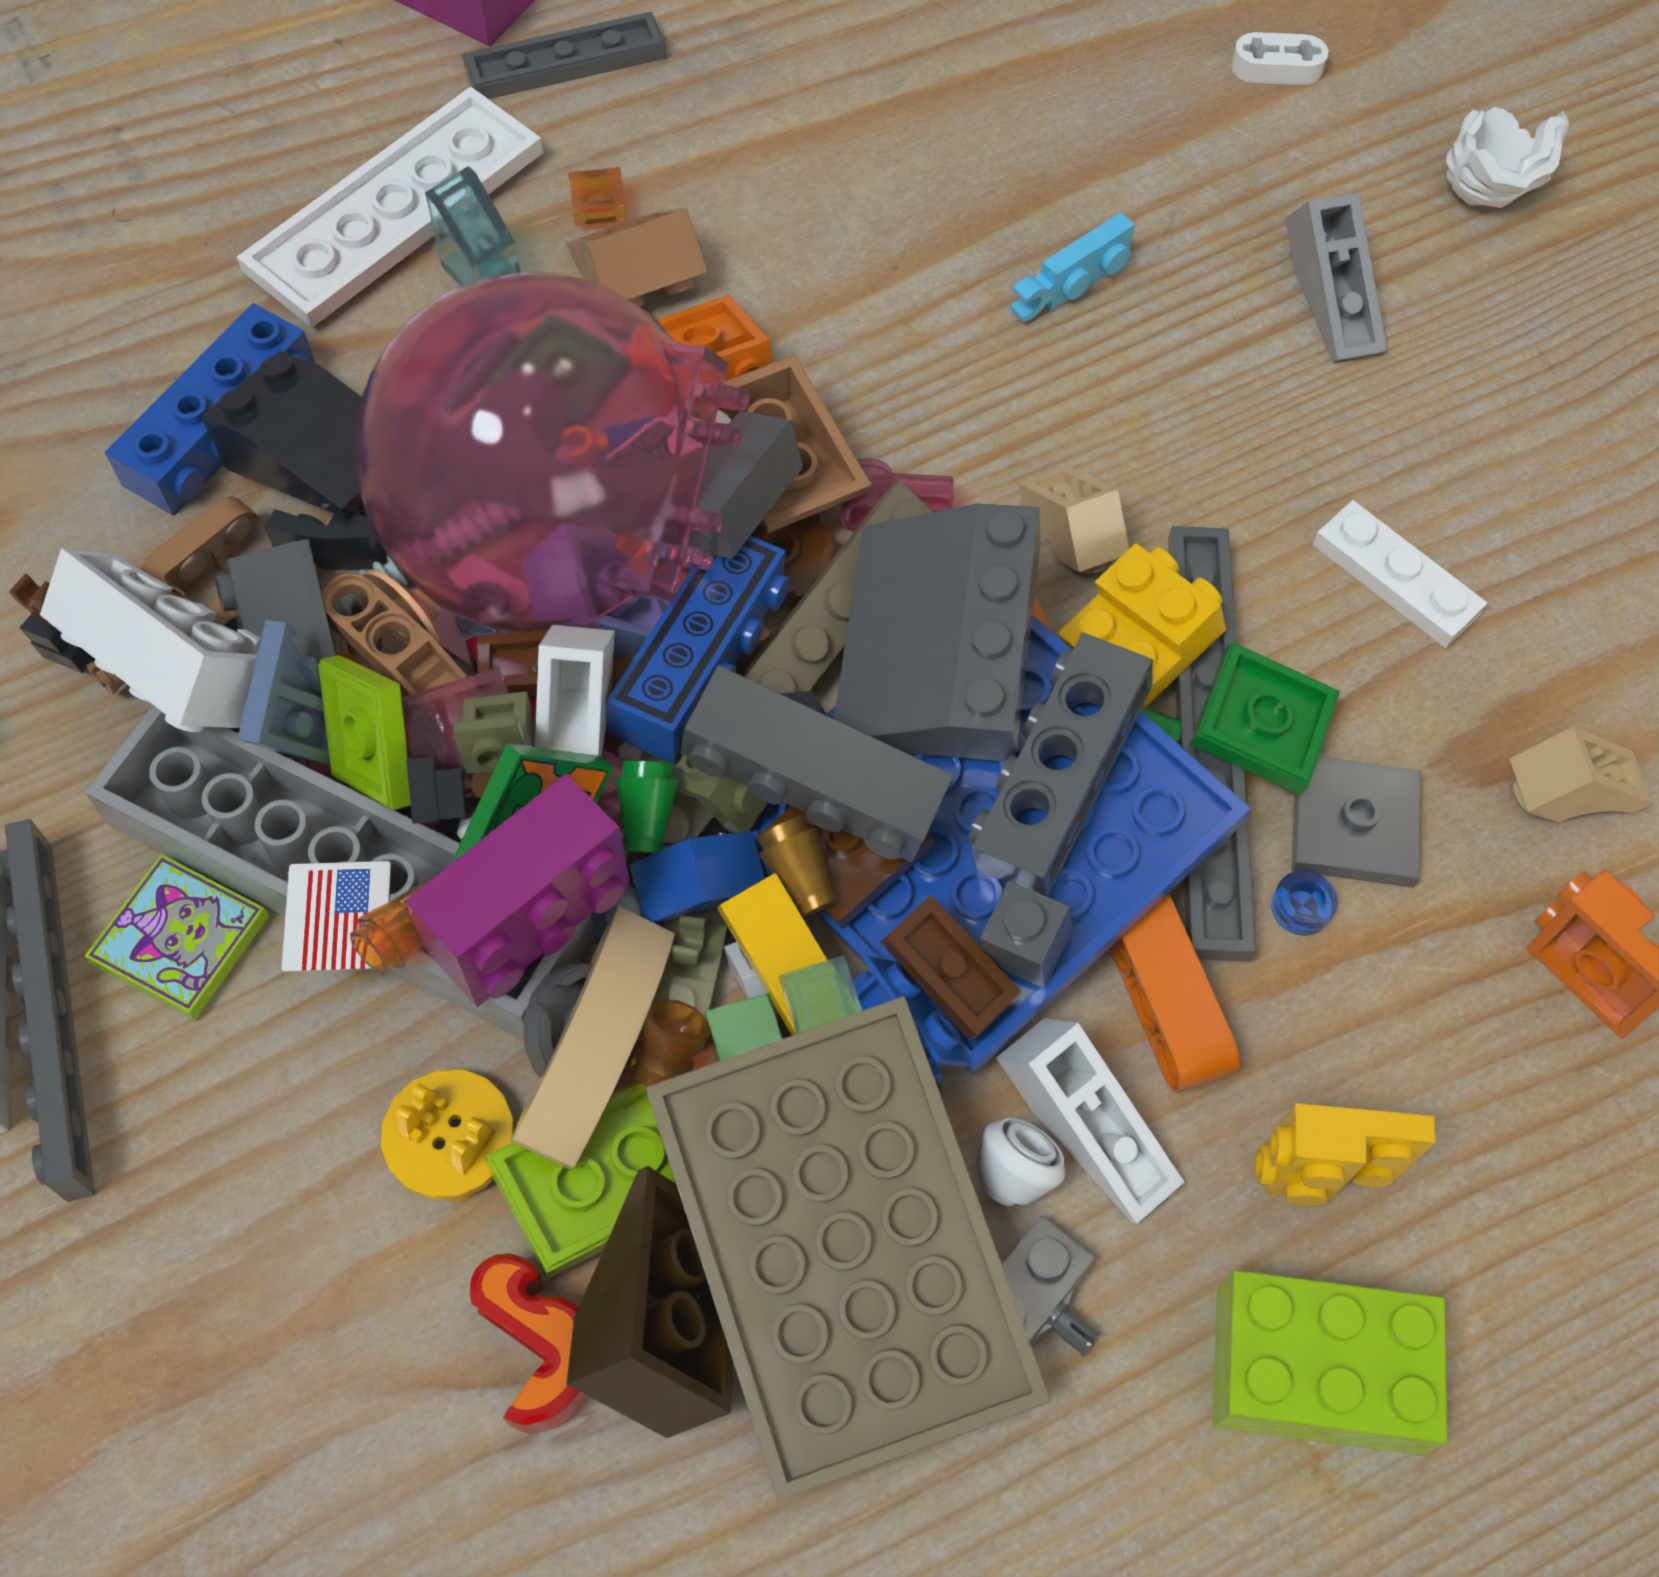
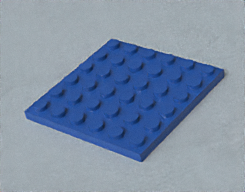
(1138, 843)

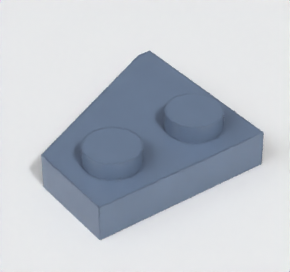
(285, 699)

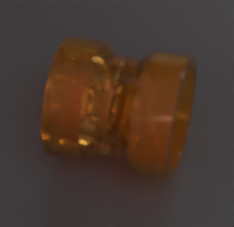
(669, 1041)

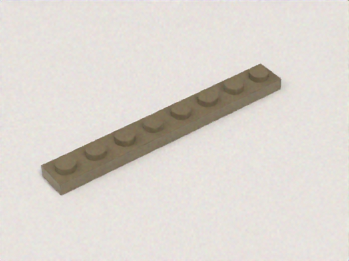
(805, 639)

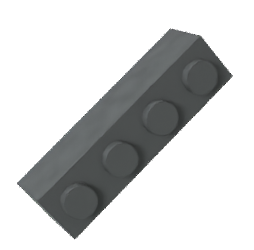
(814, 765)

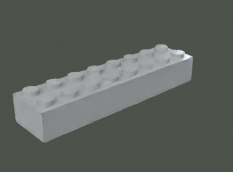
(254, 813)

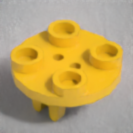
(423, 1117)

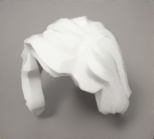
(1499, 161)

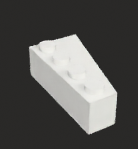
(152, 639)

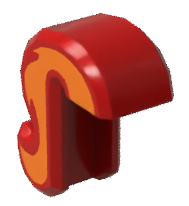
(505, 1297)

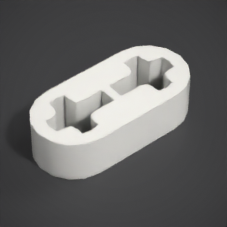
(1279, 58)

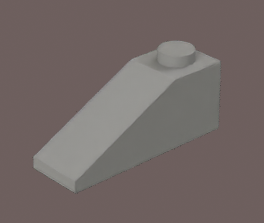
(1337, 275)

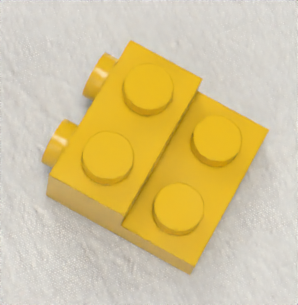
(1152, 613)
(1327, 1146)

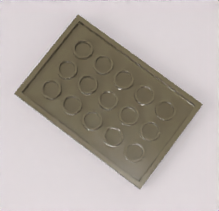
(845, 1248)

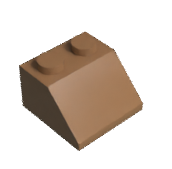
(642, 255)

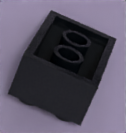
(291, 432)

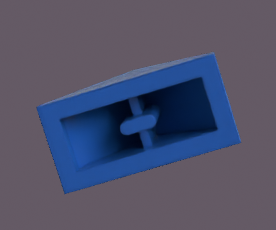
(696, 875)

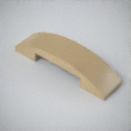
(595, 1039)

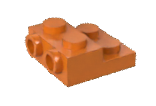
(725, 331)
(1597, 949)

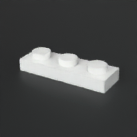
(1399, 574)

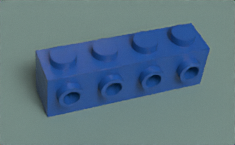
(168, 448)

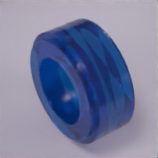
(1304, 903)

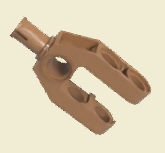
(210, 548)
(414, 666)

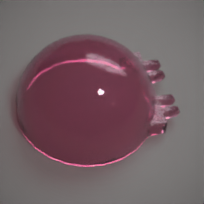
(539, 451)

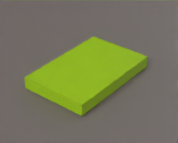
(573, 1211)

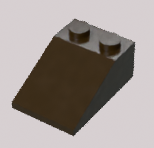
(648, 1320)

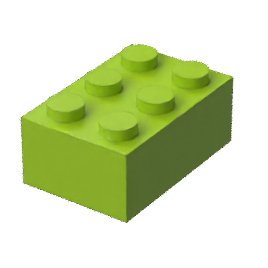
(1330, 1363)

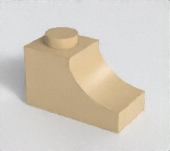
(1079, 518)
(1578, 777)

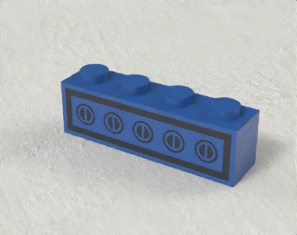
(706, 626)

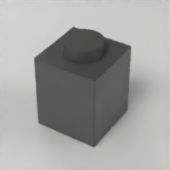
(1027, 933)

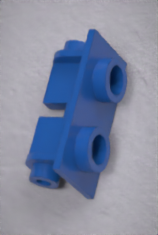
(935, 1030)

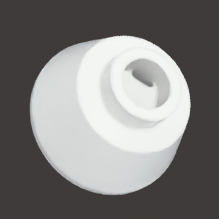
(1018, 1162)

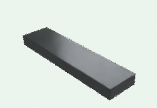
(565, 56)

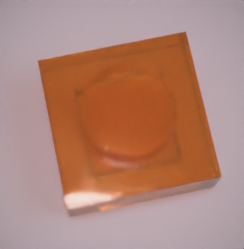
(597, 196)

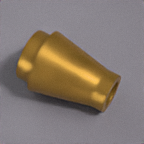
(798, 860)

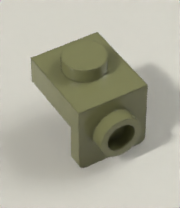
(488, 726)
(722, 796)

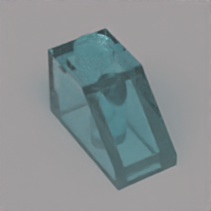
(470, 230)

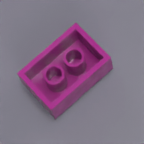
(521, 891)

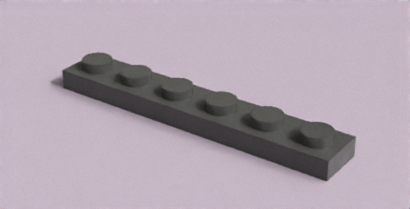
(49, 1033)

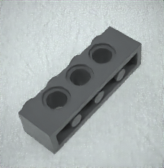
(1036, 853)

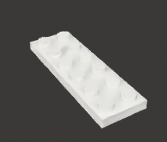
(382, 208)

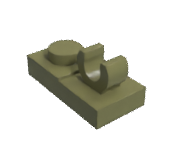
(693, 962)

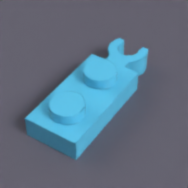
(1075, 268)

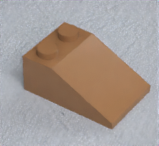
(829, 466)

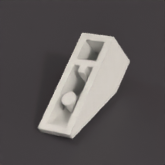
(1090, 1115)

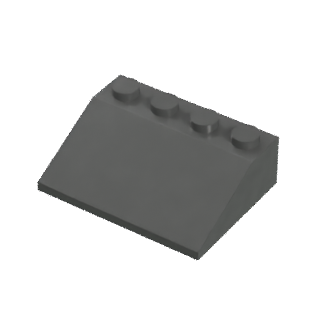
(942, 631)

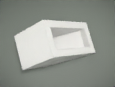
(574, 688)

